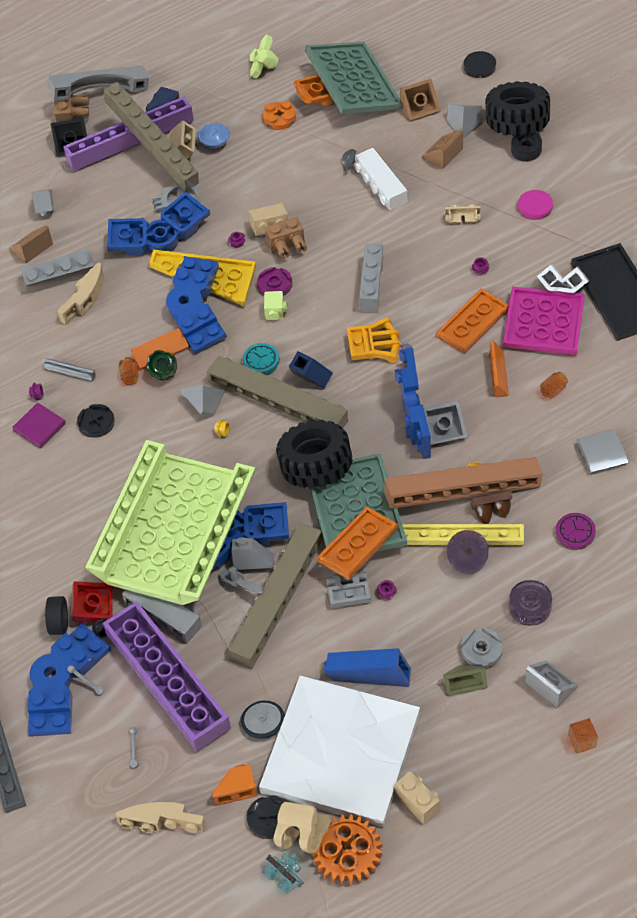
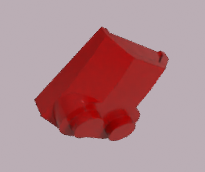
(91, 601)

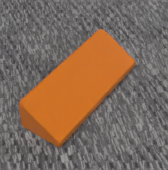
(170, 342)
(498, 370)

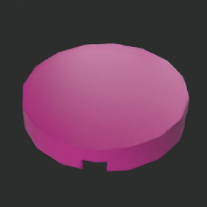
(535, 204)

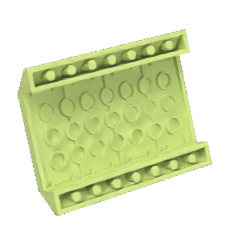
(168, 525)

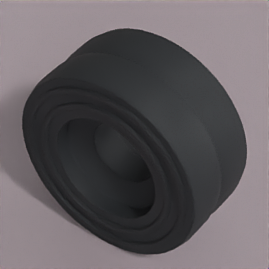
(526, 153)

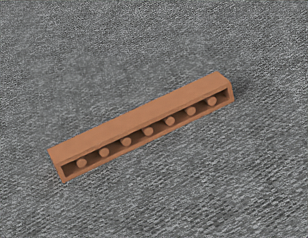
(462, 482)

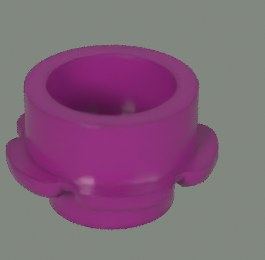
(237, 239)
(480, 265)
(36, 391)
(386, 585)

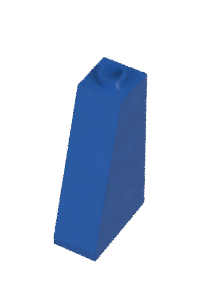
(369, 667)

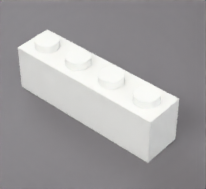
(381, 179)

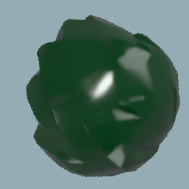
(161, 365)

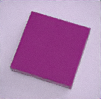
(39, 425)

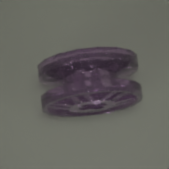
(465, 540)
(530, 602)

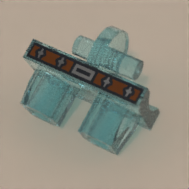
(275, 866)

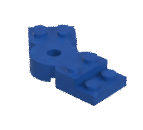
(177, 222)
(195, 318)
(414, 413)
(259, 522)
(50, 697)

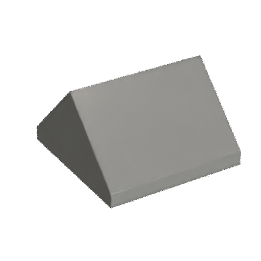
(549, 682)

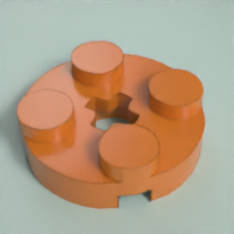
(271, 113)

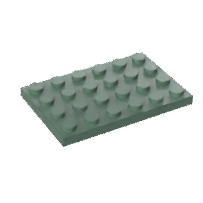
(353, 77)
(344, 500)

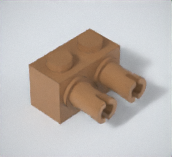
(66, 109)
(285, 235)

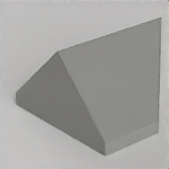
(464, 117)
(203, 398)

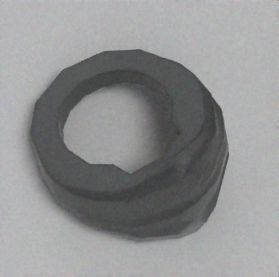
(348, 159)

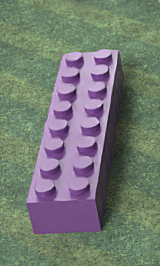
(167, 676)

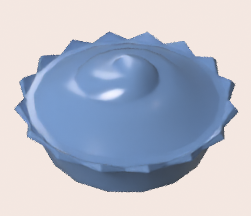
(213, 135)

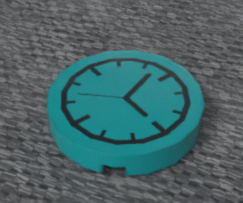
(261, 358)

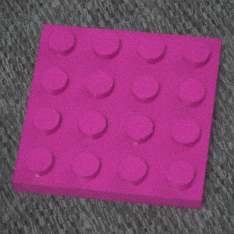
(544, 320)

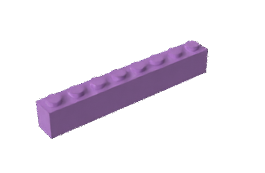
(120, 137)

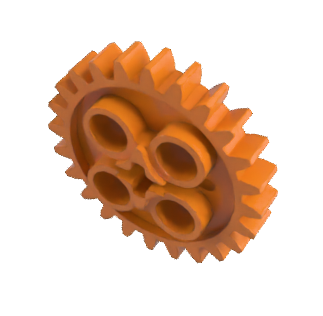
(362, 859)

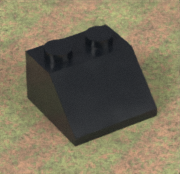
(67, 132)

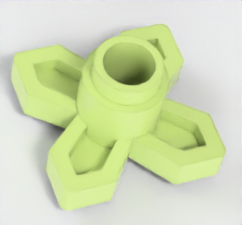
(263, 57)

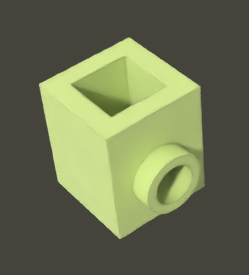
(274, 305)

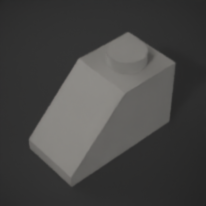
(43, 202)
(250, 554)

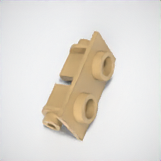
(469, 212)

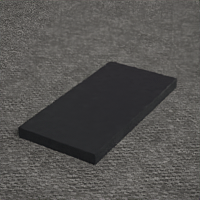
(612, 287)

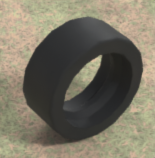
(56, 615)

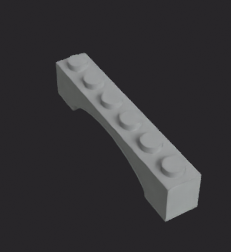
(64, 85)

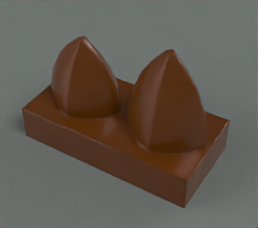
(484, 504)

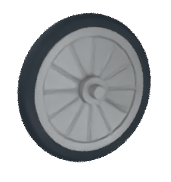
(262, 719)

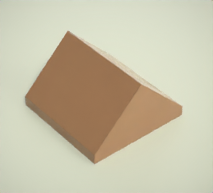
(419, 99)
(445, 149)
(33, 244)

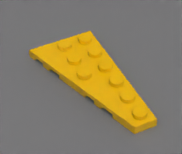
(231, 280)

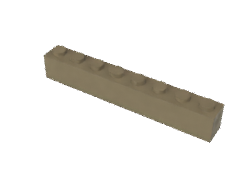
(151, 136)
(273, 393)
(276, 595)

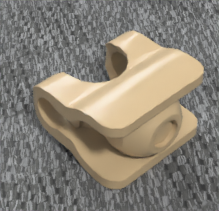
(303, 821)

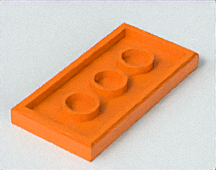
(472, 321)
(357, 543)

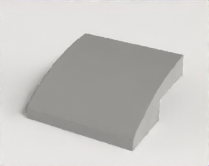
(602, 451)

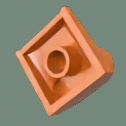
(313, 90)

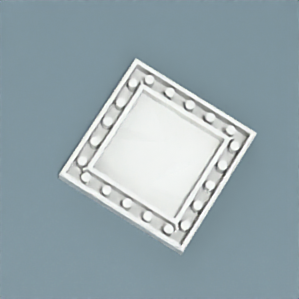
(340, 751)

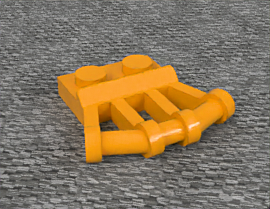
(362, 344)

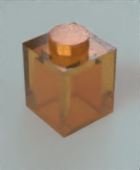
(582, 735)

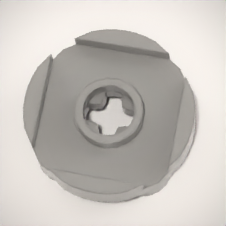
(479, 638)

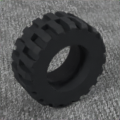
(517, 108)
(314, 454)

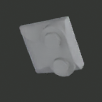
(445, 422)

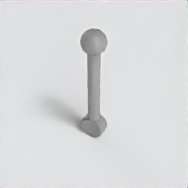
(98, 690)
(133, 763)

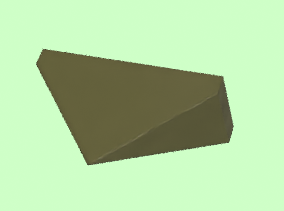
(465, 679)

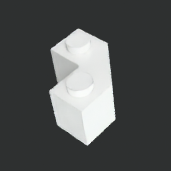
(556, 282)

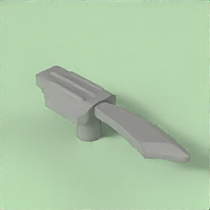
(236, 578)

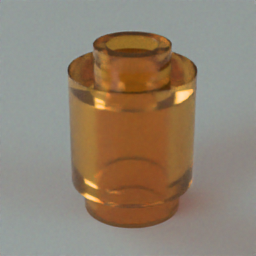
(128, 370)
(553, 384)

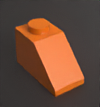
(235, 785)

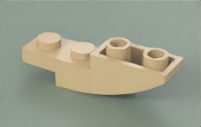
(87, 293)
(152, 816)

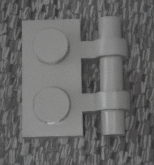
(348, 594)

